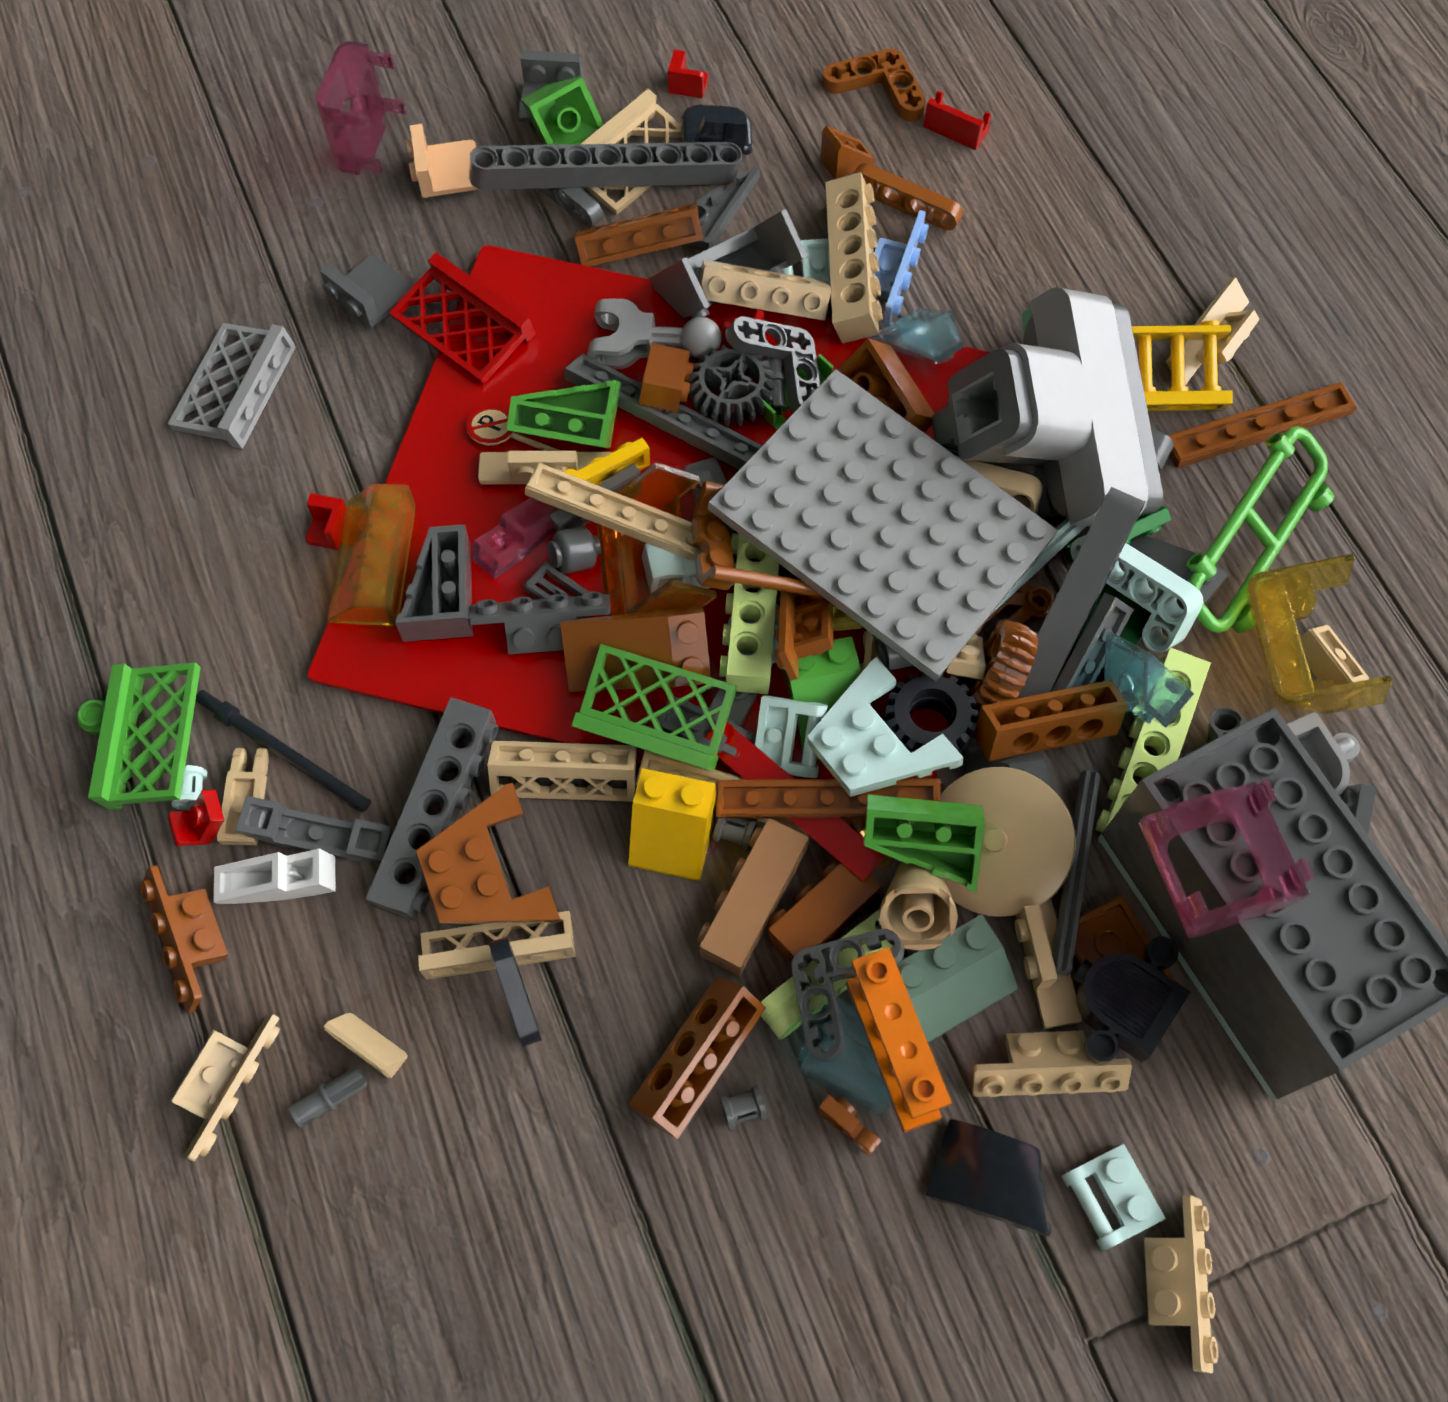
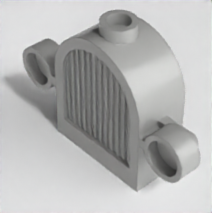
(1328, 752)

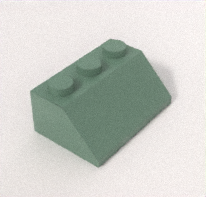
(957, 977)

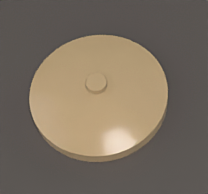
(1024, 842)

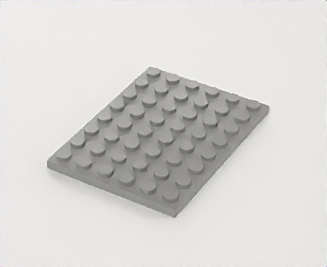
(883, 523)

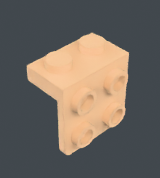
(439, 167)

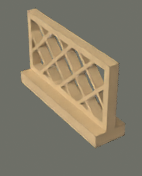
(620, 128)

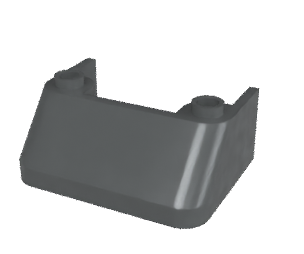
(766, 247)

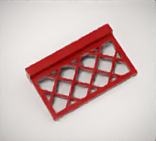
(474, 295)

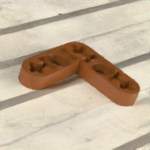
(885, 67)

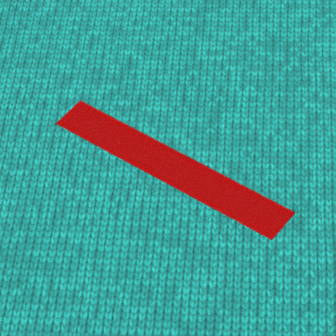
(830, 833)

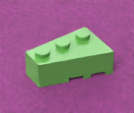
(570, 414)

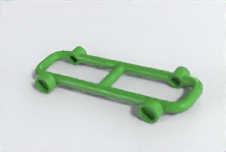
(1314, 495)

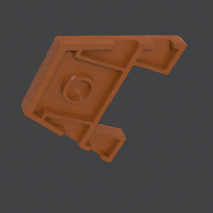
(466, 874)

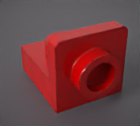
(199, 823)

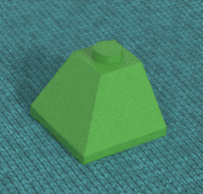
(563, 112)

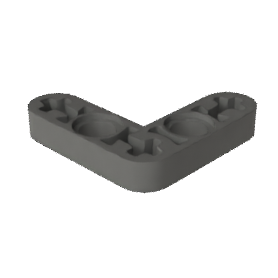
(794, 355)
(827, 973)

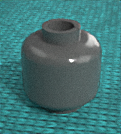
(573, 549)

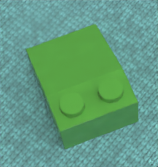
(823, 679)

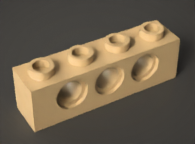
(764, 289)

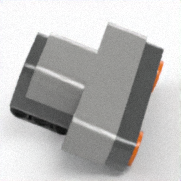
(1061, 403)

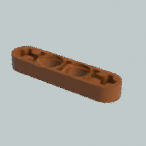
(945, 212)

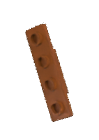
(801, 630)
(187, 934)

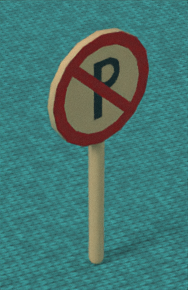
(489, 427)

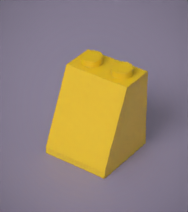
(671, 824)

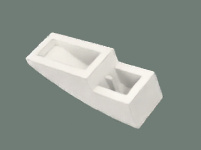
(275, 877)

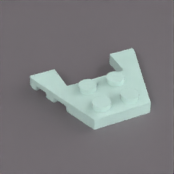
(861, 746)

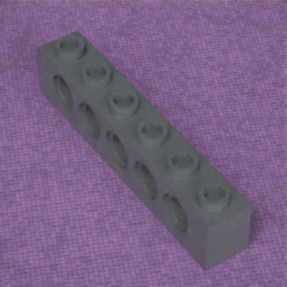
(458, 721)

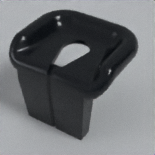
(717, 124)

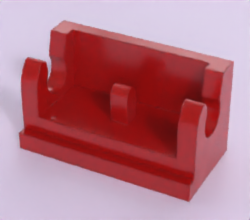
(955, 123)

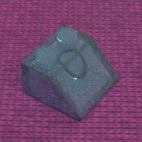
(1144, 681)

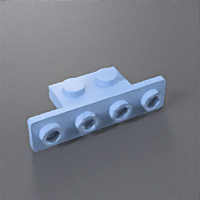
(894, 266)

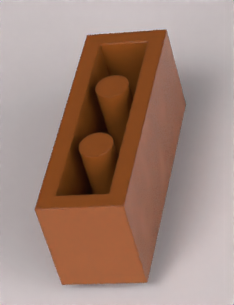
(822, 910)

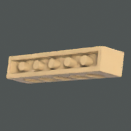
(852, 258)

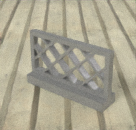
(252, 388)

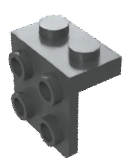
(367, 290)

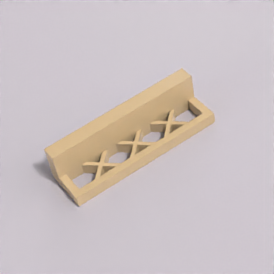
(563, 764)
(479, 958)

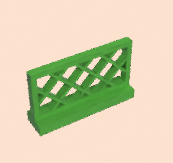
(120, 734)
(646, 737)

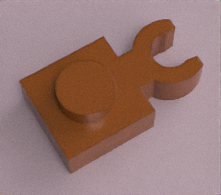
(842, 1117)

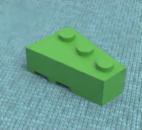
(928, 834)

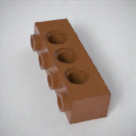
(1049, 720)
(697, 1056)

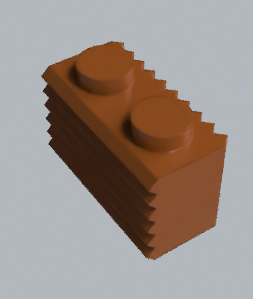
(666, 378)

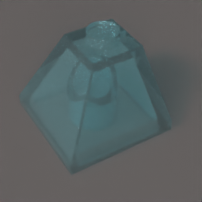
(924, 335)

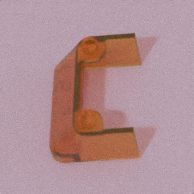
(622, 554)

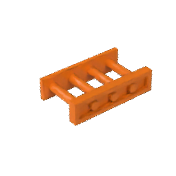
(897, 1040)

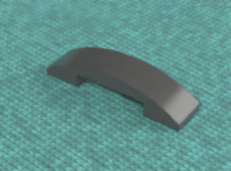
(306, 831)

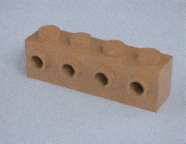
(753, 896)

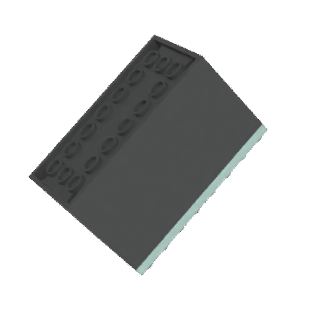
(1310, 981)

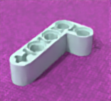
(1160, 602)

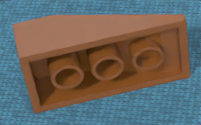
(662, 635)

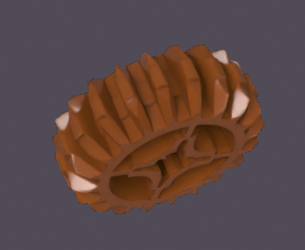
(1008, 663)

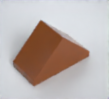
(842, 153)

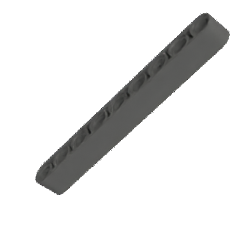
(603, 165)

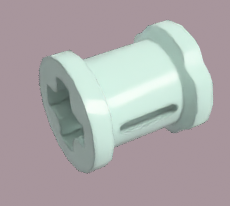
(191, 787)

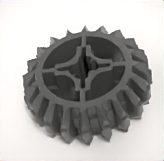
(738, 396)

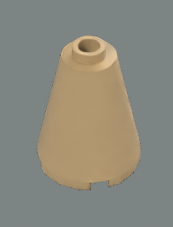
(918, 908)

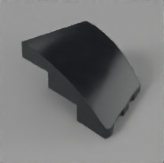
(990, 1176)

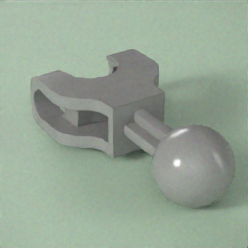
(638, 331)

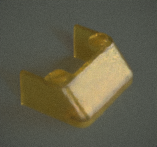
(1279, 600)

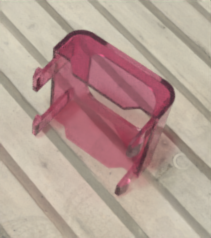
(356, 133)
(1249, 812)

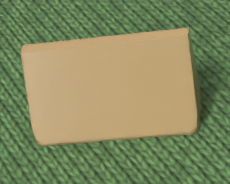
(1329, 657)
(366, 1043)

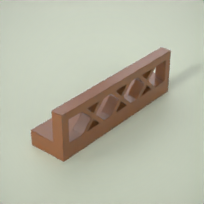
(639, 235)

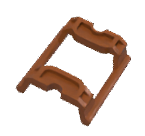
(716, 563)

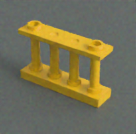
(1178, 396)

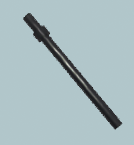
(230, 715)

